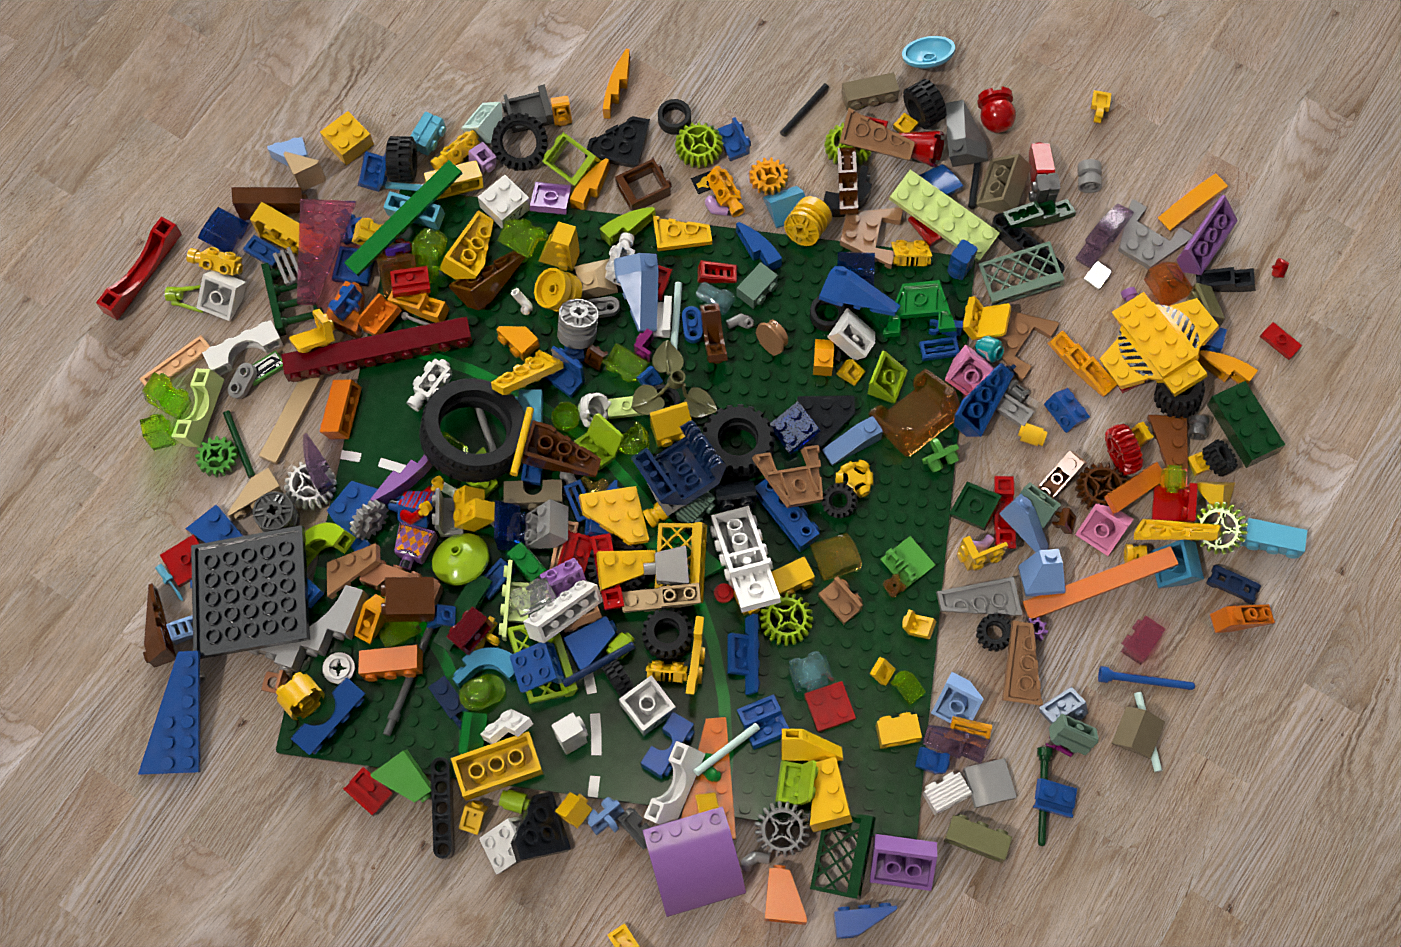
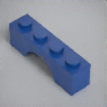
(345, 696)

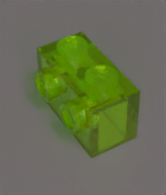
(157, 431)

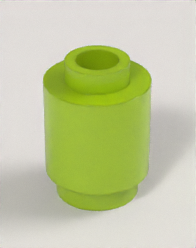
(621, 640)
(514, 801)

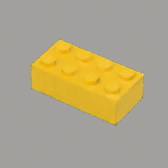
(496, 766)

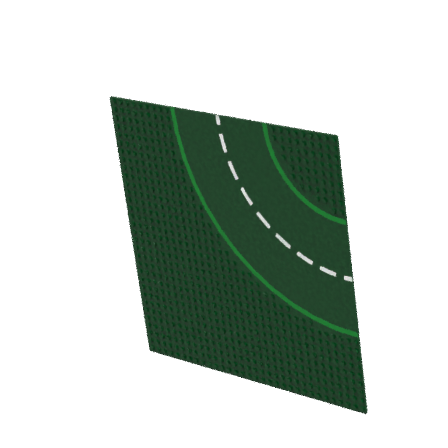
(902, 503)

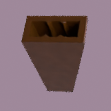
(282, 199)

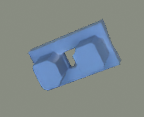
(607, 817)

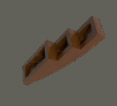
(847, 180)

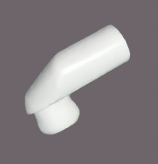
(523, 301)

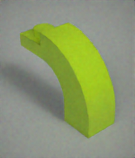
(324, 536)

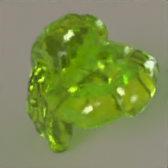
(436, 236)
(635, 440)

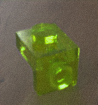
(908, 686)

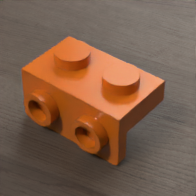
(378, 315)

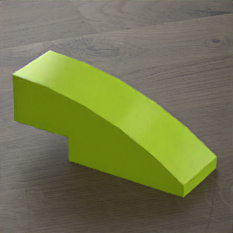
(627, 223)

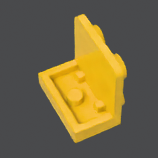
(985, 320)
(315, 337)
(973, 560)

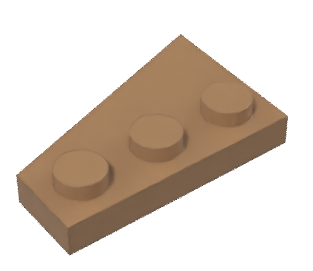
(349, 567)

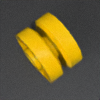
(556, 288)

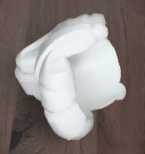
(591, 405)

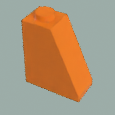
(349, 325)
(782, 898)

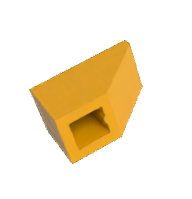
(561, 110)
(519, 339)

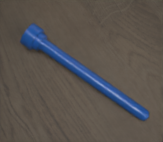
(1106, 674)

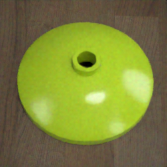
(460, 566)

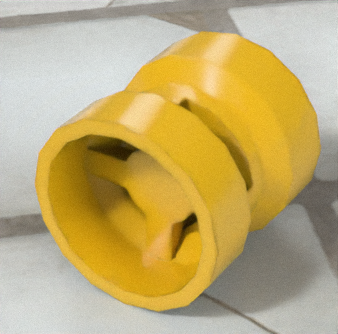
(654, 515)
(1133, 552)

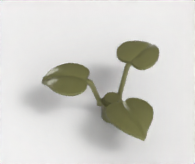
(670, 360)

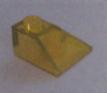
(836, 556)

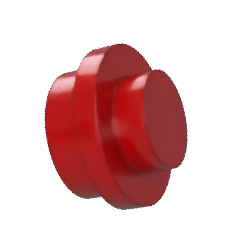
(723, 593)

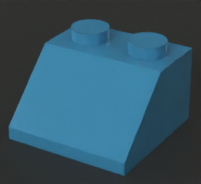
(1188, 568)

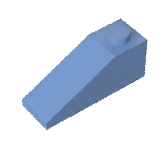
(853, 440)
(1024, 520)

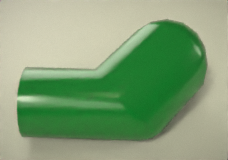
(711, 773)

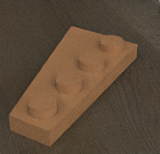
(874, 137)

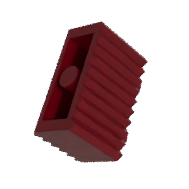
(470, 630)

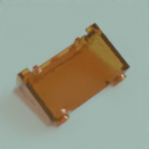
(919, 414)

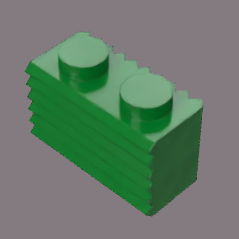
(526, 562)

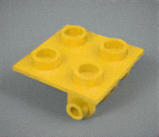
(918, 250)
(677, 668)

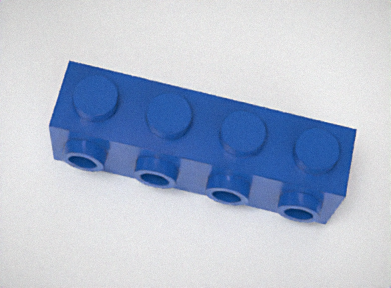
(791, 520)

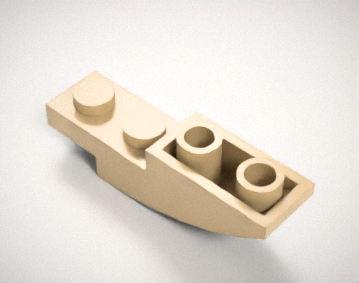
(665, 596)

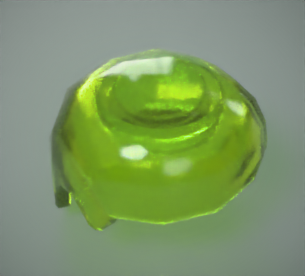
(565, 417)

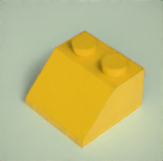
(667, 423)

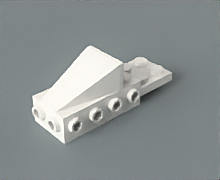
(744, 558)

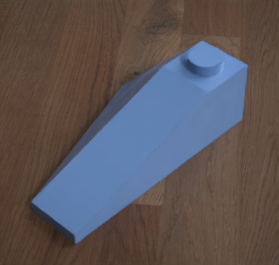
(640, 286)

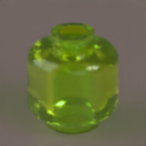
(1173, 478)

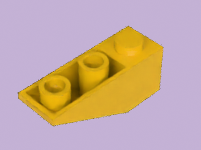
(805, 746)

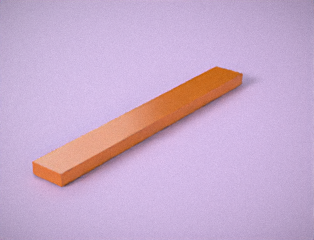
(1101, 583)

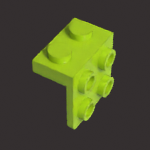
(601, 440)
(796, 782)

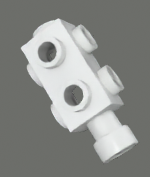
(622, 249)
(429, 381)

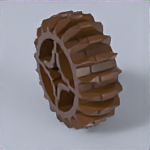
(1088, 478)

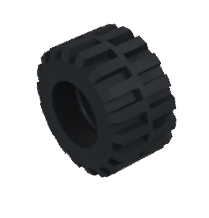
(925, 103)
(401, 159)
(1179, 405)
(667, 618)

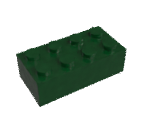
(1245, 424)

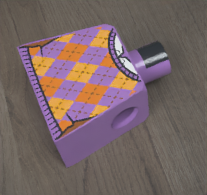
(413, 544)

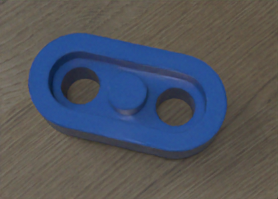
(693, 325)

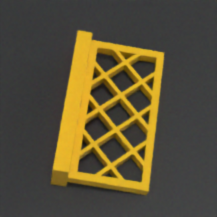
(697, 547)

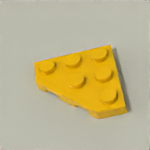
(617, 513)

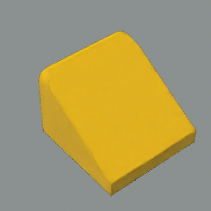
(851, 371)
(706, 802)

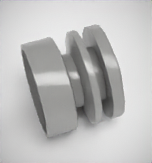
(577, 324)

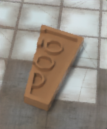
(1021, 672)

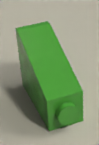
(404, 777)

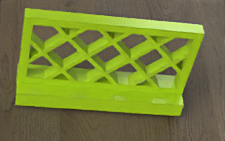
(564, 662)

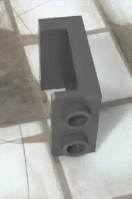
(534, 104)

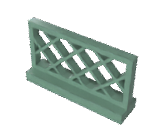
(1025, 289)

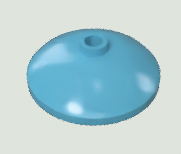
(928, 52)

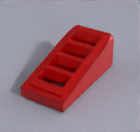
(714, 266)

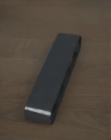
(1023, 239)
(438, 798)

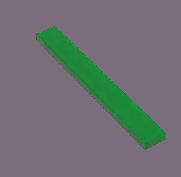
(403, 218)

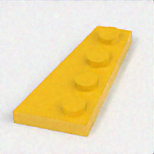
(532, 370)
(1173, 530)

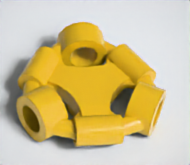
(856, 478)

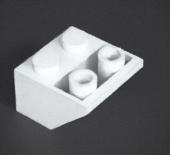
(852, 335)

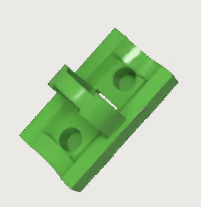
(949, 452)

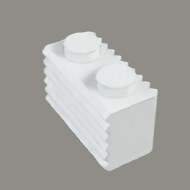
(947, 793)

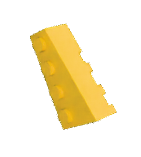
(276, 227)

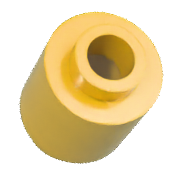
(1032, 434)

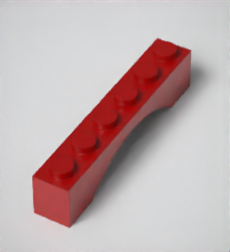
(121, 294)

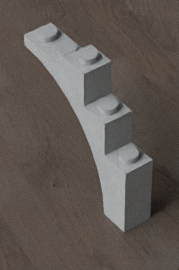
(336, 623)

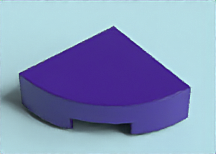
(397, 247)

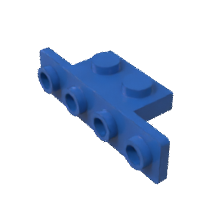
(744, 654)

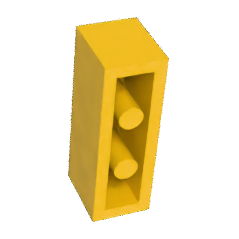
(468, 181)

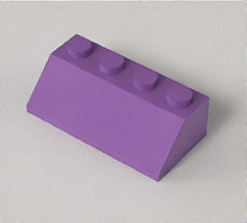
(1207, 238)

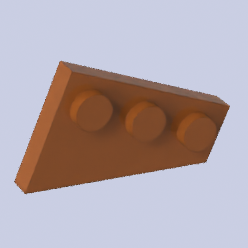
(1171, 438)

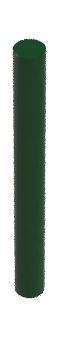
(239, 444)

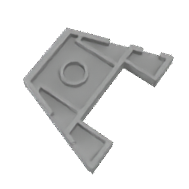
(1146, 245)

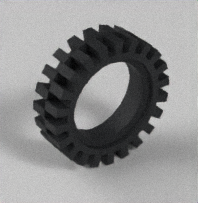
(528, 122)
(618, 545)

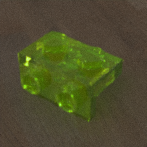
(426, 255)
(625, 363)

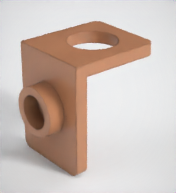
(282, 679)

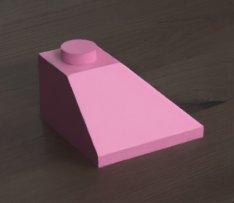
(967, 370)
(1103, 528)

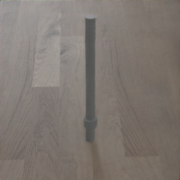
(394, 715)

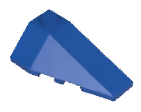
(849, 288)
(982, 402)

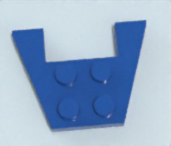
(346, 505)

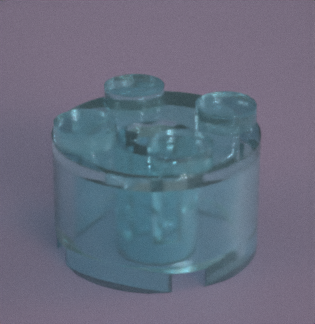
(810, 672)

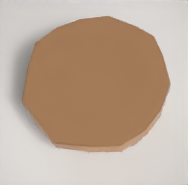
(772, 337)

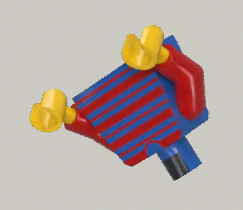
(417, 506)

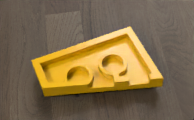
(676, 235)
(621, 566)

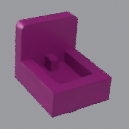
(642, 342)

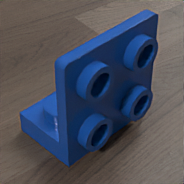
(570, 377)
(536, 666)

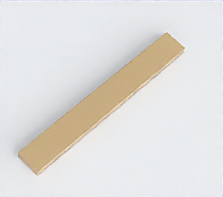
(292, 414)

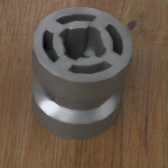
(1198, 427)

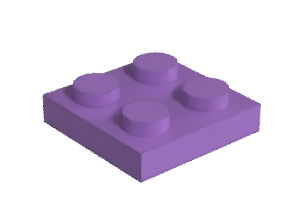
(550, 198)

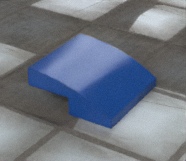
(943, 179)
(767, 716)

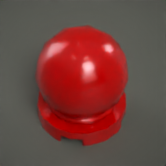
(997, 109)

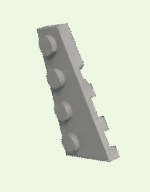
(982, 598)

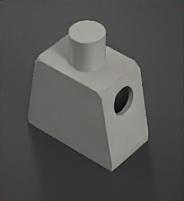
(669, 567)

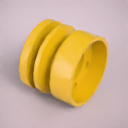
(808, 221)

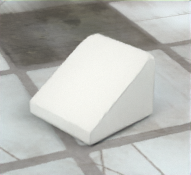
(1098, 275)

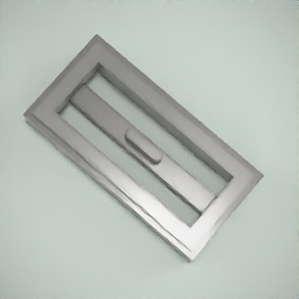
(283, 254)

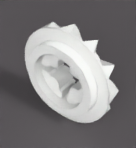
(332, 662)

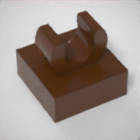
(594, 357)
(1066, 520)

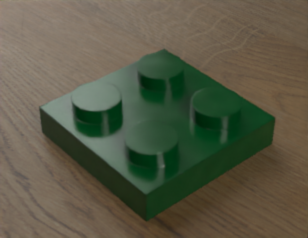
(975, 506)

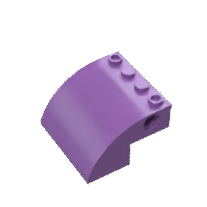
(694, 861)

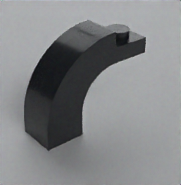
(864, 191)

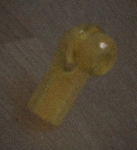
(591, 486)

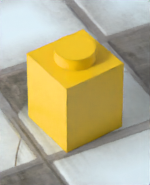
(574, 809)

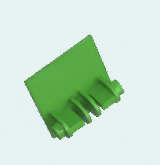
(907, 561)

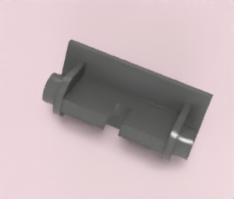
(631, 823)

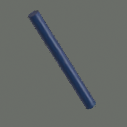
(598, 664)

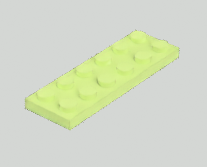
(942, 214)

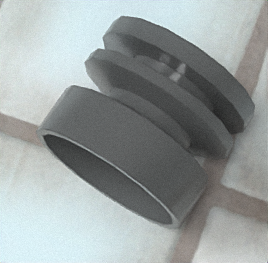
(285, 516)

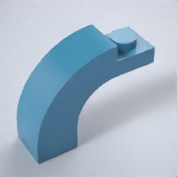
(484, 659)

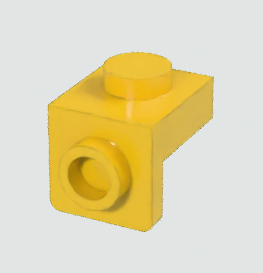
(918, 625)

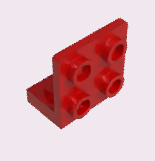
(1175, 506)

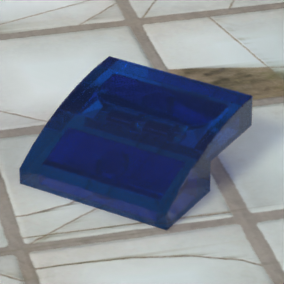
(223, 230)
(860, 263)

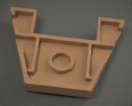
(862, 231)
(1017, 332)
(794, 485)

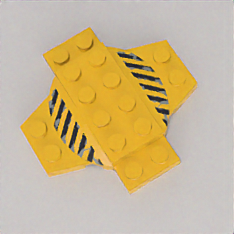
(1159, 343)

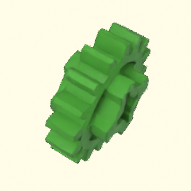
(217, 447)

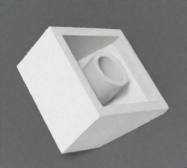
(220, 294)

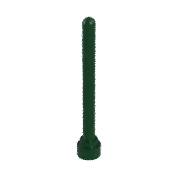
(1045, 755)

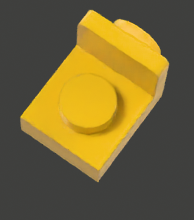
(473, 816)

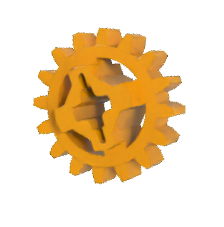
(768, 176)

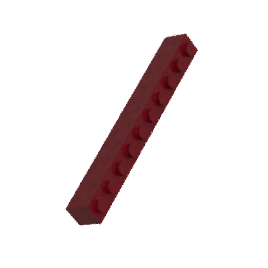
(377, 349)

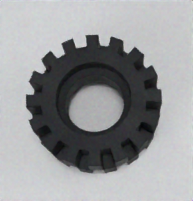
(1219, 458)
(848, 508)
(988, 642)
(618, 678)

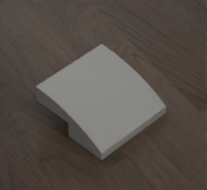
(989, 783)

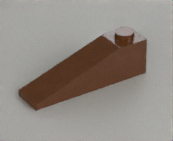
(482, 290)
(553, 451)
(157, 641)

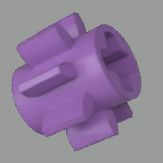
(1040, 628)

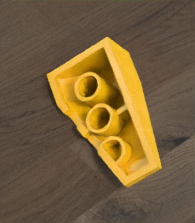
(469, 251)

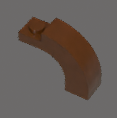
(713, 333)

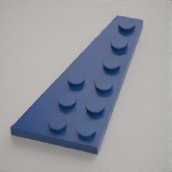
(176, 731)

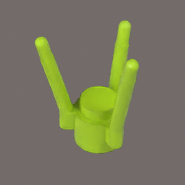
(175, 294)

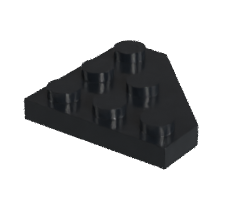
(621, 143)
(829, 414)
(540, 830)

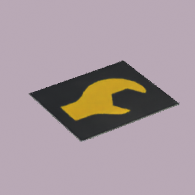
(701, 183)

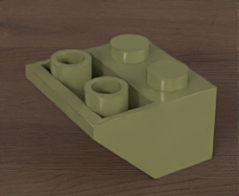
(1207, 298)

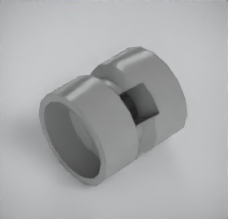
(1089, 176)

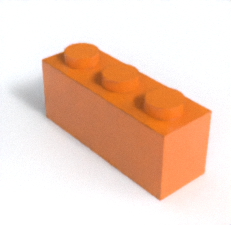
(340, 409)
(390, 662)

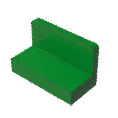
(471, 727)

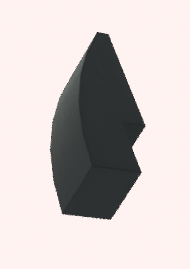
(1228, 279)

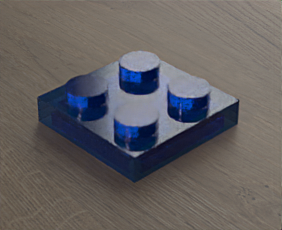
(794, 427)

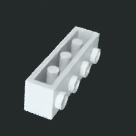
(563, 611)

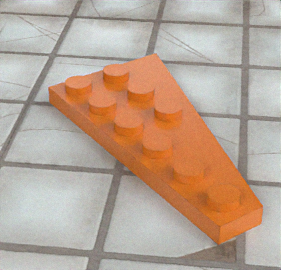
(713, 739)

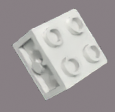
(498, 844)

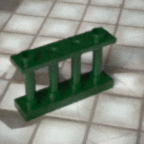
(277, 306)

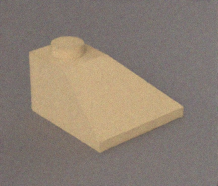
(594, 281)

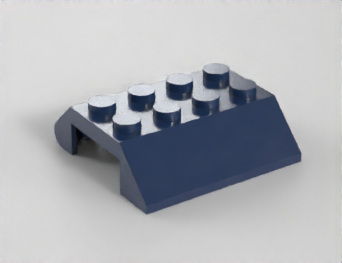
(682, 469)

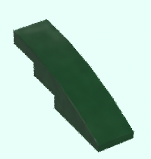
(1039, 214)
(470, 596)

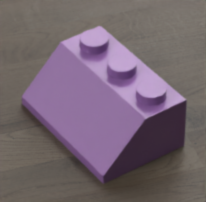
(903, 862)

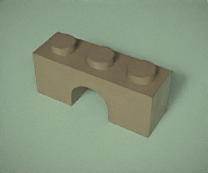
(515, 494)

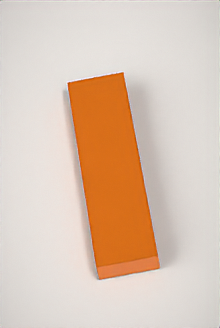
(1134, 488)

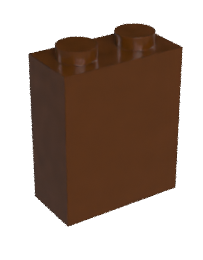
(408, 599)

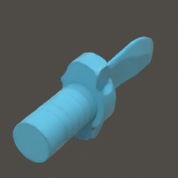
(167, 578)

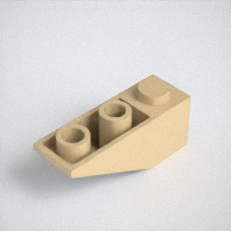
(255, 488)

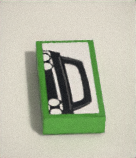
(267, 367)

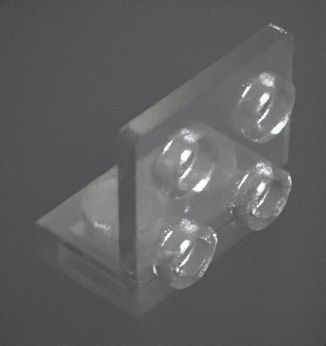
(531, 597)

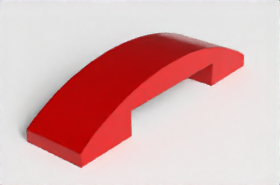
(1002, 530)
(612, 596)

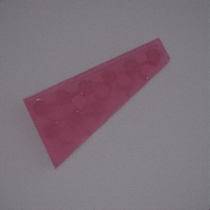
(320, 236)

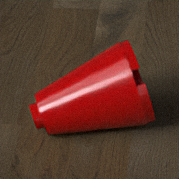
(927, 146)

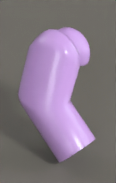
(714, 207)
(984, 544)

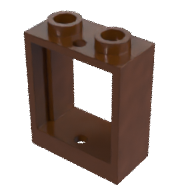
(622, 181)

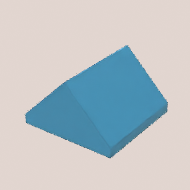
(782, 204)

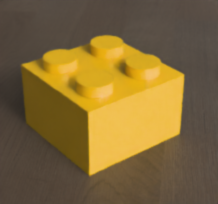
(346, 138)

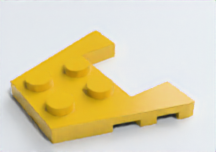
(698, 657)

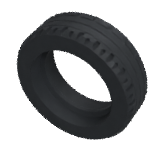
(460, 464)

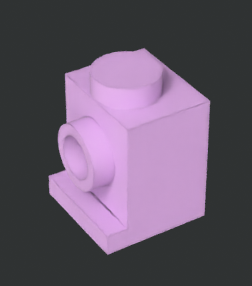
(484, 156)

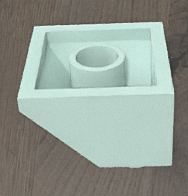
(484, 120)

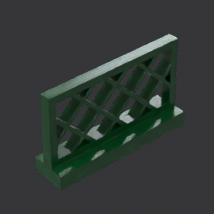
(859, 861)

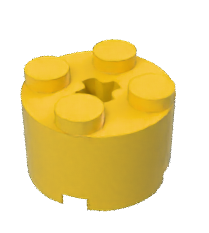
(299, 696)

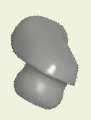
(740, 320)
(568, 478)
(752, 858)

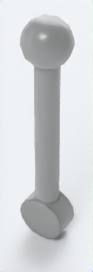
(405, 316)

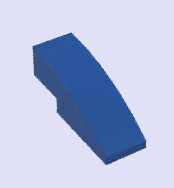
(758, 246)

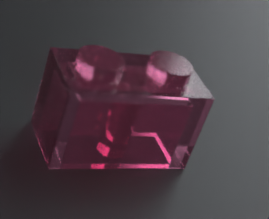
(1142, 640)

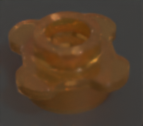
(888, 584)

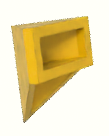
(1216, 492)

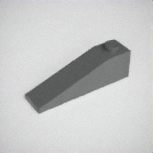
(963, 136)

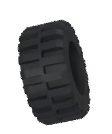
(740, 419)

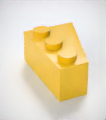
(562, 247)
(830, 801)

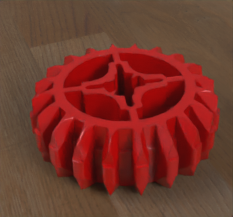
(1124, 449)

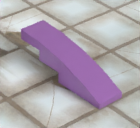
(398, 483)

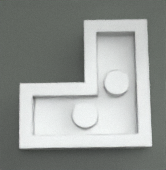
(509, 721)

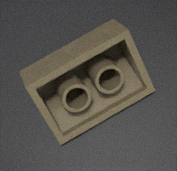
(1003, 183)

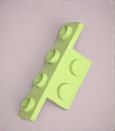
(509, 616)

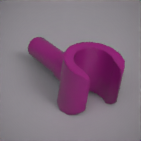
(1060, 748)

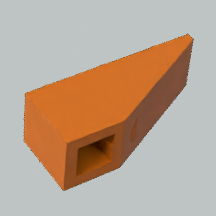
(1241, 617)

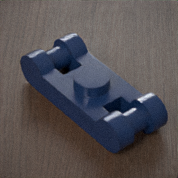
(1233, 584)

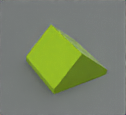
(887, 378)

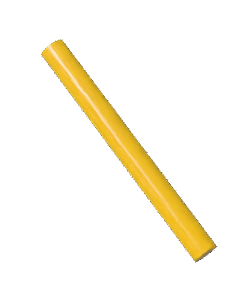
(522, 441)

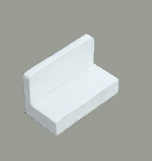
(664, 315)

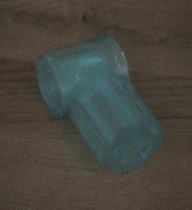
(713, 295)

